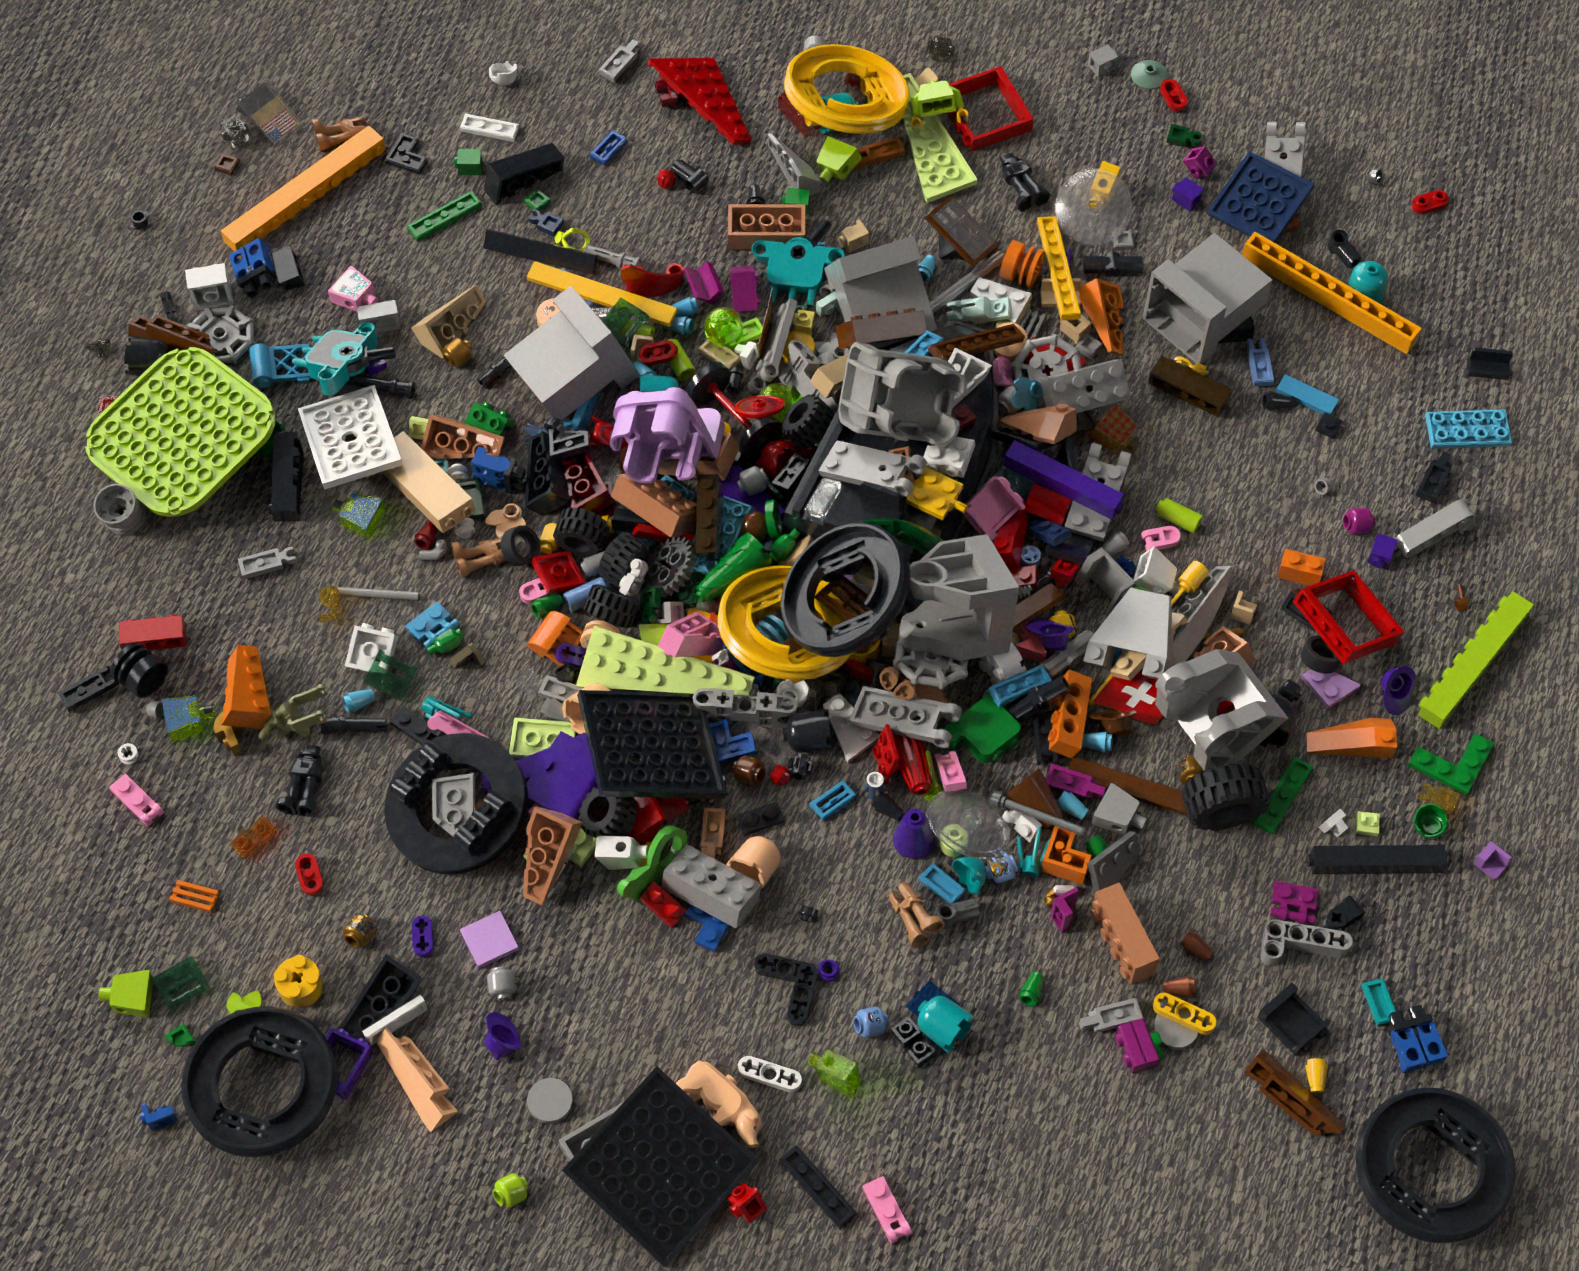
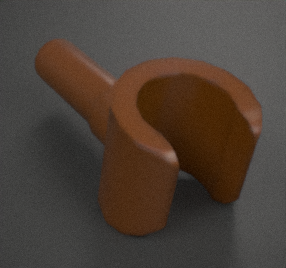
(1461, 603)

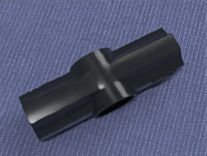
(1113, 264)
(1039, 699)

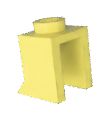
(804, 321)

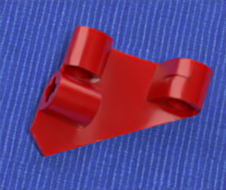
(652, 284)

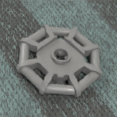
(231, 331)
(1045, 358)
(924, 666)

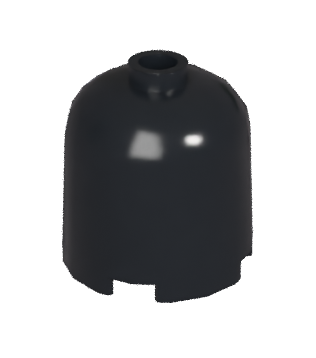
(142, 354)
(809, 732)
(1281, 734)

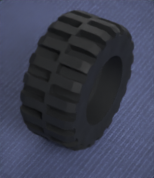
(1225, 796)

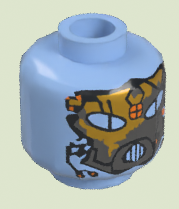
(1001, 868)

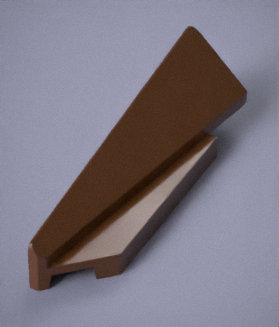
(1292, 1096)

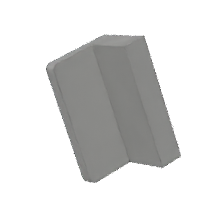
(381, 315)

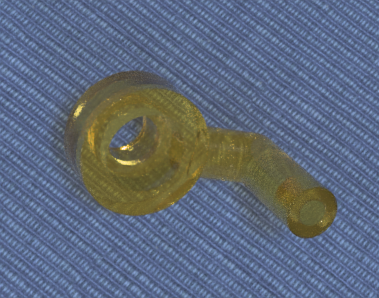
(330, 598)

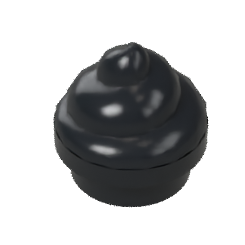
(565, 673)

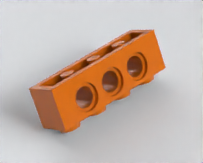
(1070, 716)

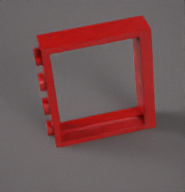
(981, 80)
(1331, 632)

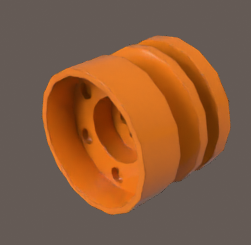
(1024, 264)

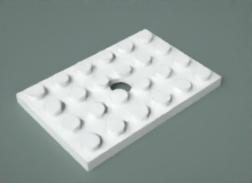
(355, 414)

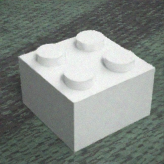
(209, 287)

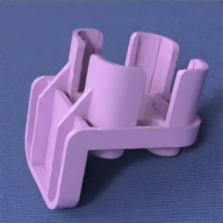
(664, 428)

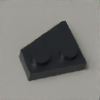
(568, 443)

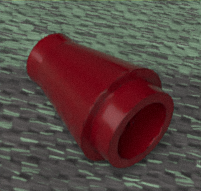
(425, 537)

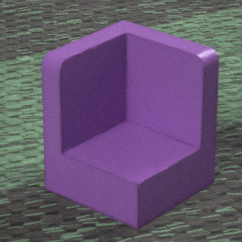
(1492, 860)

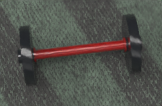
(709, 385)

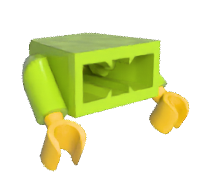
(936, 99)

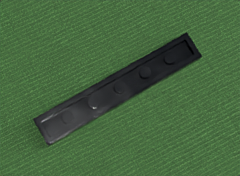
(540, 251)

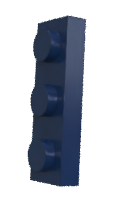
(1047, 530)

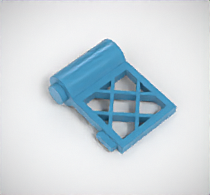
(264, 366)

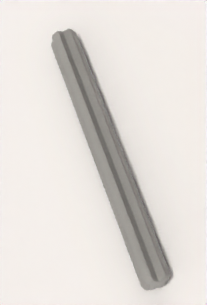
(966, 281)

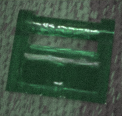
(620, 316)
(686, 594)
(387, 681)
(179, 977)

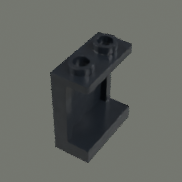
(1293, 1021)

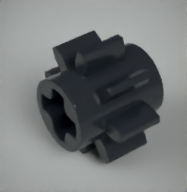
(800, 766)

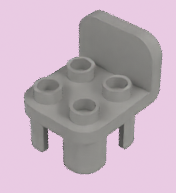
(900, 395)

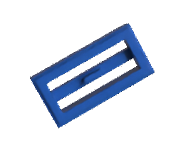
(608, 154)

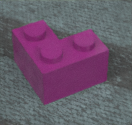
(743, 287)

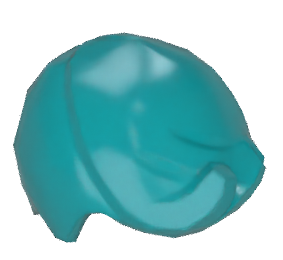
(971, 873)

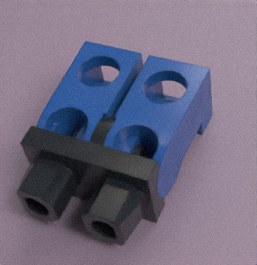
(255, 267)
(498, 472)
(1416, 1039)

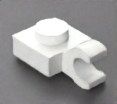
(1025, 825)

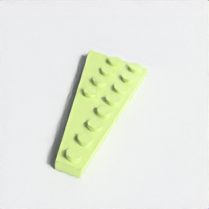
(936, 156)
(640, 665)

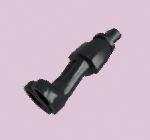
(1017, 171)
(305, 769)

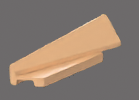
(418, 1079)

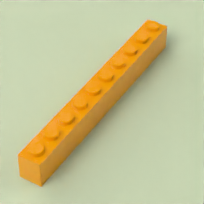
(304, 189)
(1331, 293)

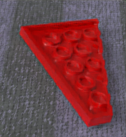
(707, 92)

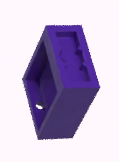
(360, 1046)

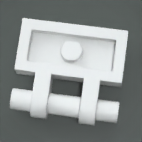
(633, 582)

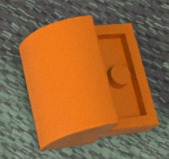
(552, 633)

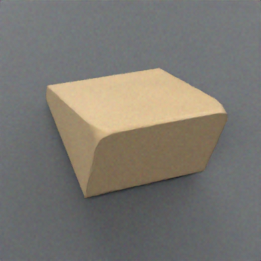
(926, 76)

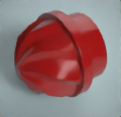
(665, 179)
(780, 775)

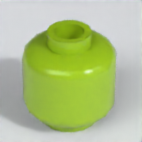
(510, 1190)

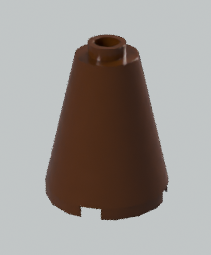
(1036, 794)

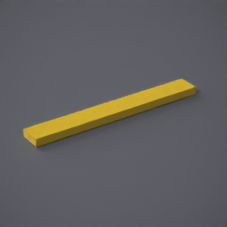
(1058, 268)
(599, 292)

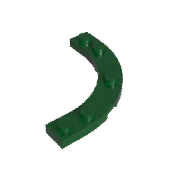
(908, 533)

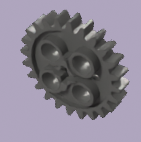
(679, 555)

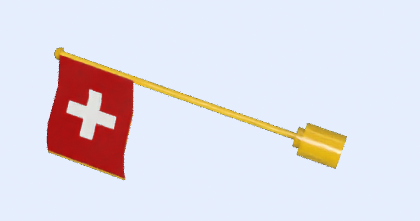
(1141, 691)

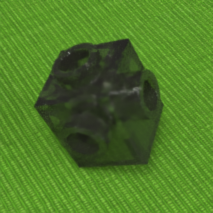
(234, 130)

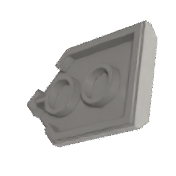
(453, 801)

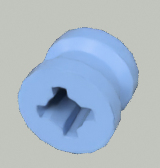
(1031, 553)

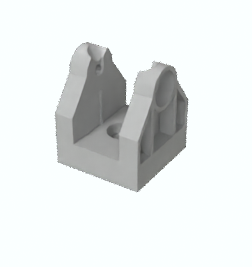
(965, 603)
(1193, 694)

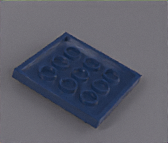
(1260, 198)

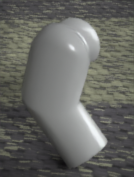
(436, 553)

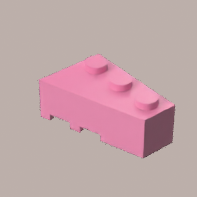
(691, 637)

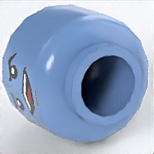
(870, 1022)

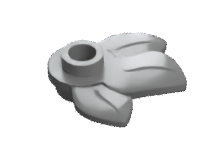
(829, 350)

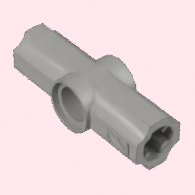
(1072, 655)

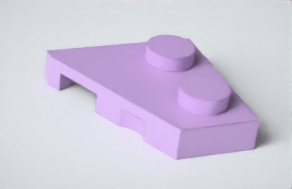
(1329, 687)

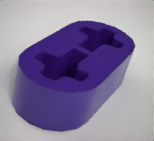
(574, 650)
(417, 936)

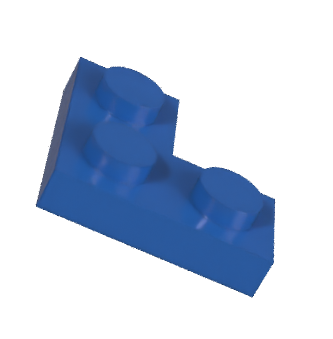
(729, 747)
(712, 930)

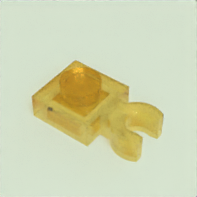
(1442, 797)

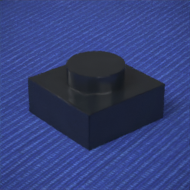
(1328, 425)

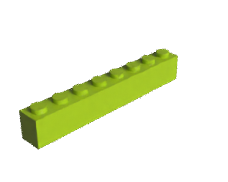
(1475, 660)

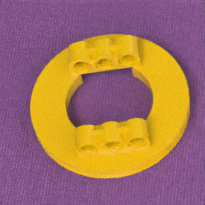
(880, 82)
(753, 598)

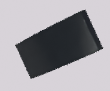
(913, 1042)

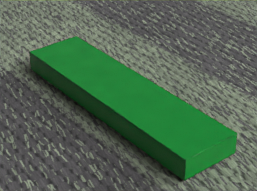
(444, 216)
(1284, 795)

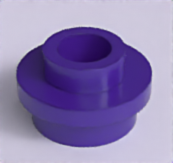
(828, 964)

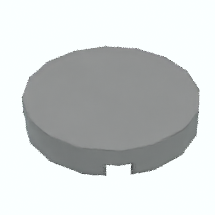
(1173, 1034)
(549, 1100)

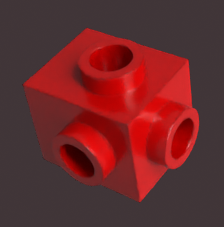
(746, 1203)

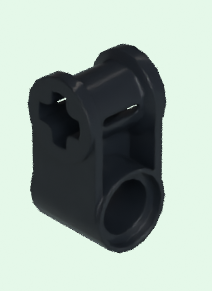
(1344, 914)

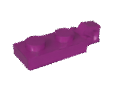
(1074, 782)

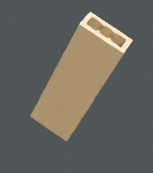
(429, 486)

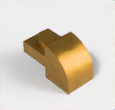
(227, 735)

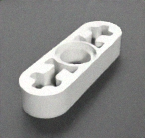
(752, 1074)

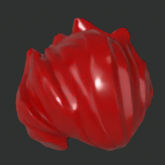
(775, 456)

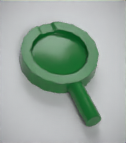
(773, 519)

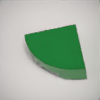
(180, 1036)
(1156, 1040)

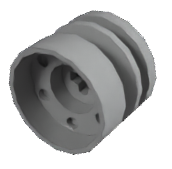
(119, 509)

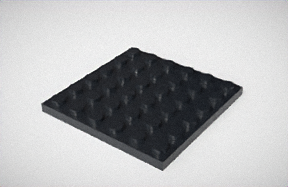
(650, 745)
(660, 1166)

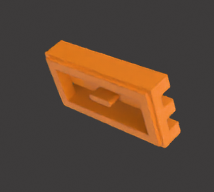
(181, 884)

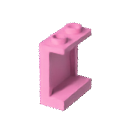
(992, 506)

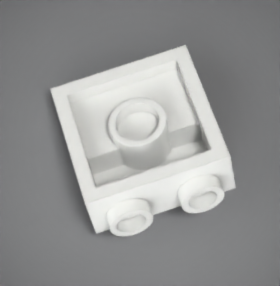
(950, 458)
(367, 643)

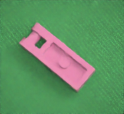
(449, 724)
(950, 771)
(136, 799)
(886, 1209)

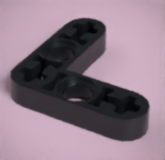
(795, 976)

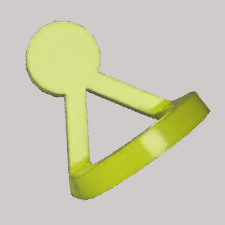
(560, 237)

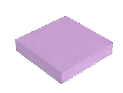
(489, 939)

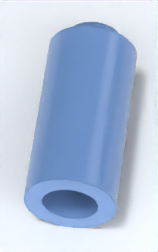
(576, 598)

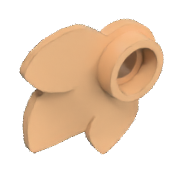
(503, 520)

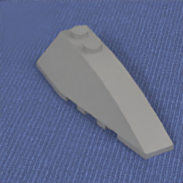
(1200, 611)

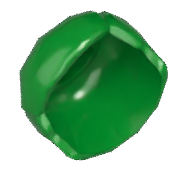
(1431, 821)

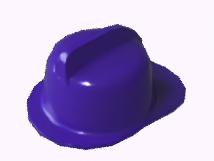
(1051, 634)
(1398, 689)
(501, 1035)

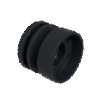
(139, 670)

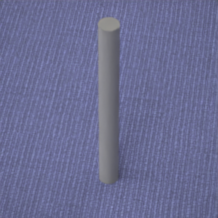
(390, 594)

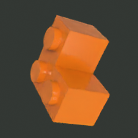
(1064, 861)

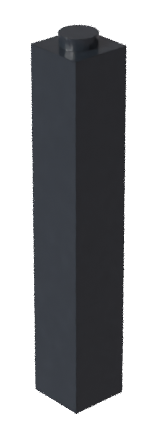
(1377, 859)

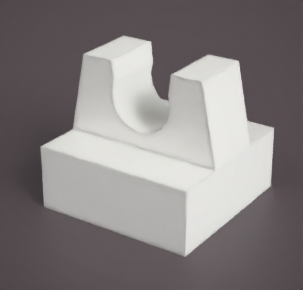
(748, 354)
(1335, 824)

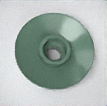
(1149, 74)

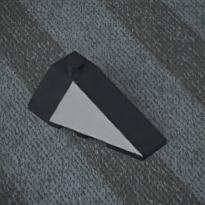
(383, 994)

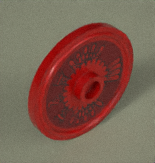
(759, 406)

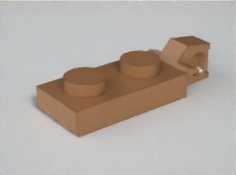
(713, 831)

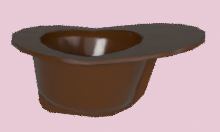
(1114, 722)

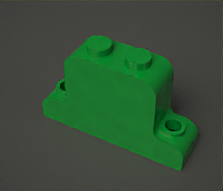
(985, 730)

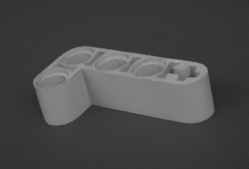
(1436, 527)
(1306, 943)

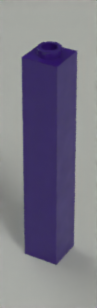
(1064, 480)

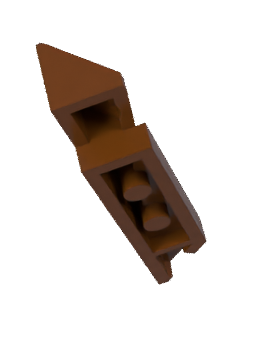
(172, 333)

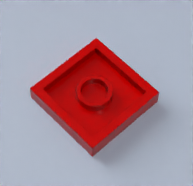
(558, 572)

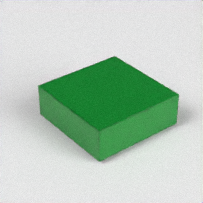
(537, 200)

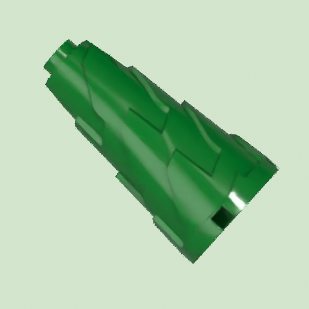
(740, 559)

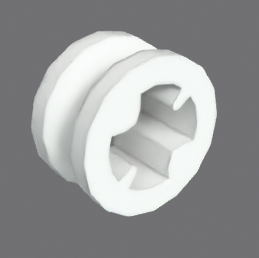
(125, 748)

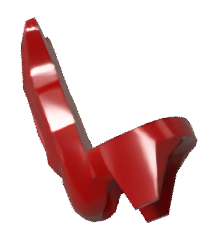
(602, 434)

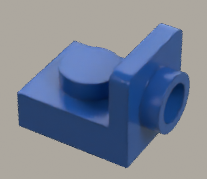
(159, 1118)

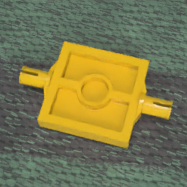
(936, 494)

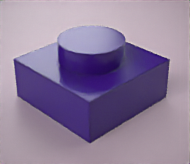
(376, 367)

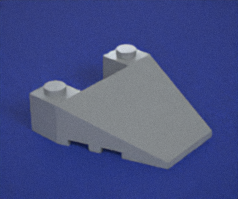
(1137, 625)

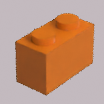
(1301, 567)

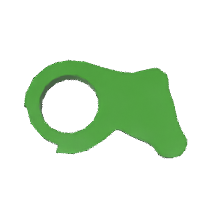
(641, 877)

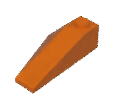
(1102, 304)
(1359, 738)

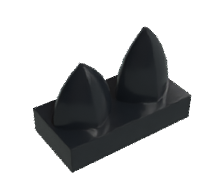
(760, 818)

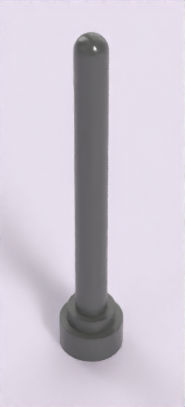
(1000, 800)

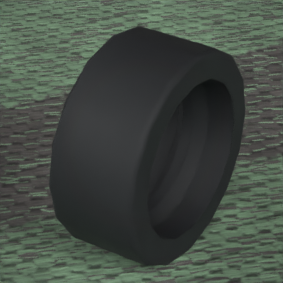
(508, 546)
(1317, 662)

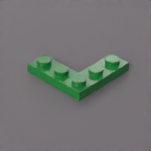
(1456, 777)

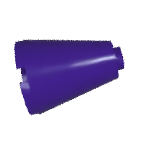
(914, 835)

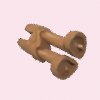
(348, 127)
(489, 548)
(890, 677)
(929, 924)

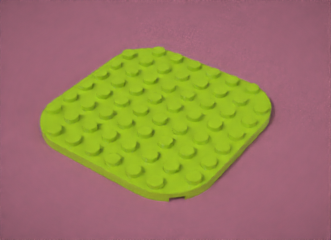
(180, 431)

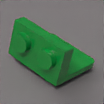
(488, 419)

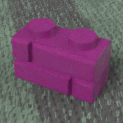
(1137, 1046)

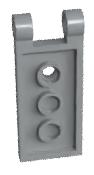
(1291, 146)
(774, 346)
(859, 463)
(1084, 520)
(881, 707)

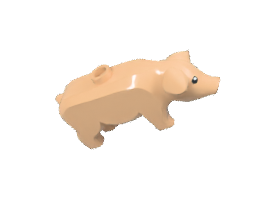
(724, 1099)

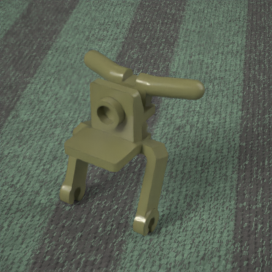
(289, 718)

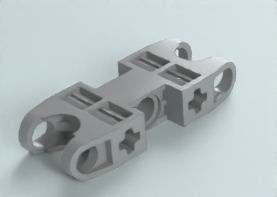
(801, 370)
(759, 710)

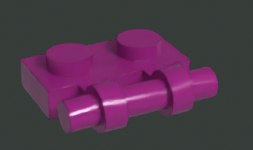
(1296, 897)

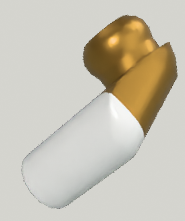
(1055, 892)

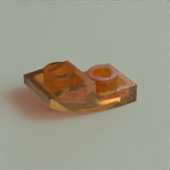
(255, 837)

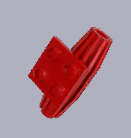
(903, 754)

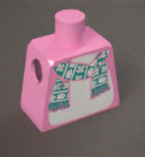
(352, 290)

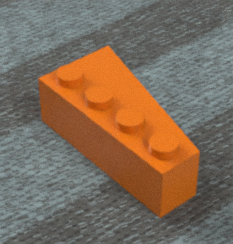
(245, 692)

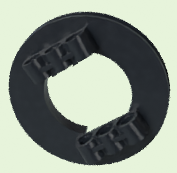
(829, 559)
(489, 827)
(274, 1033)
(1463, 1127)

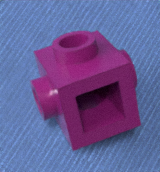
(1200, 162)

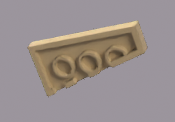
(1131, 663)

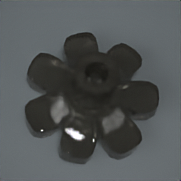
(99, 347)

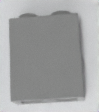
(1107, 575)

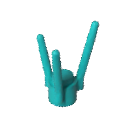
(432, 705)
(1031, 865)

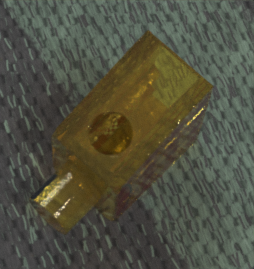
(1115, 430)

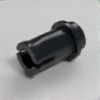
(734, 383)

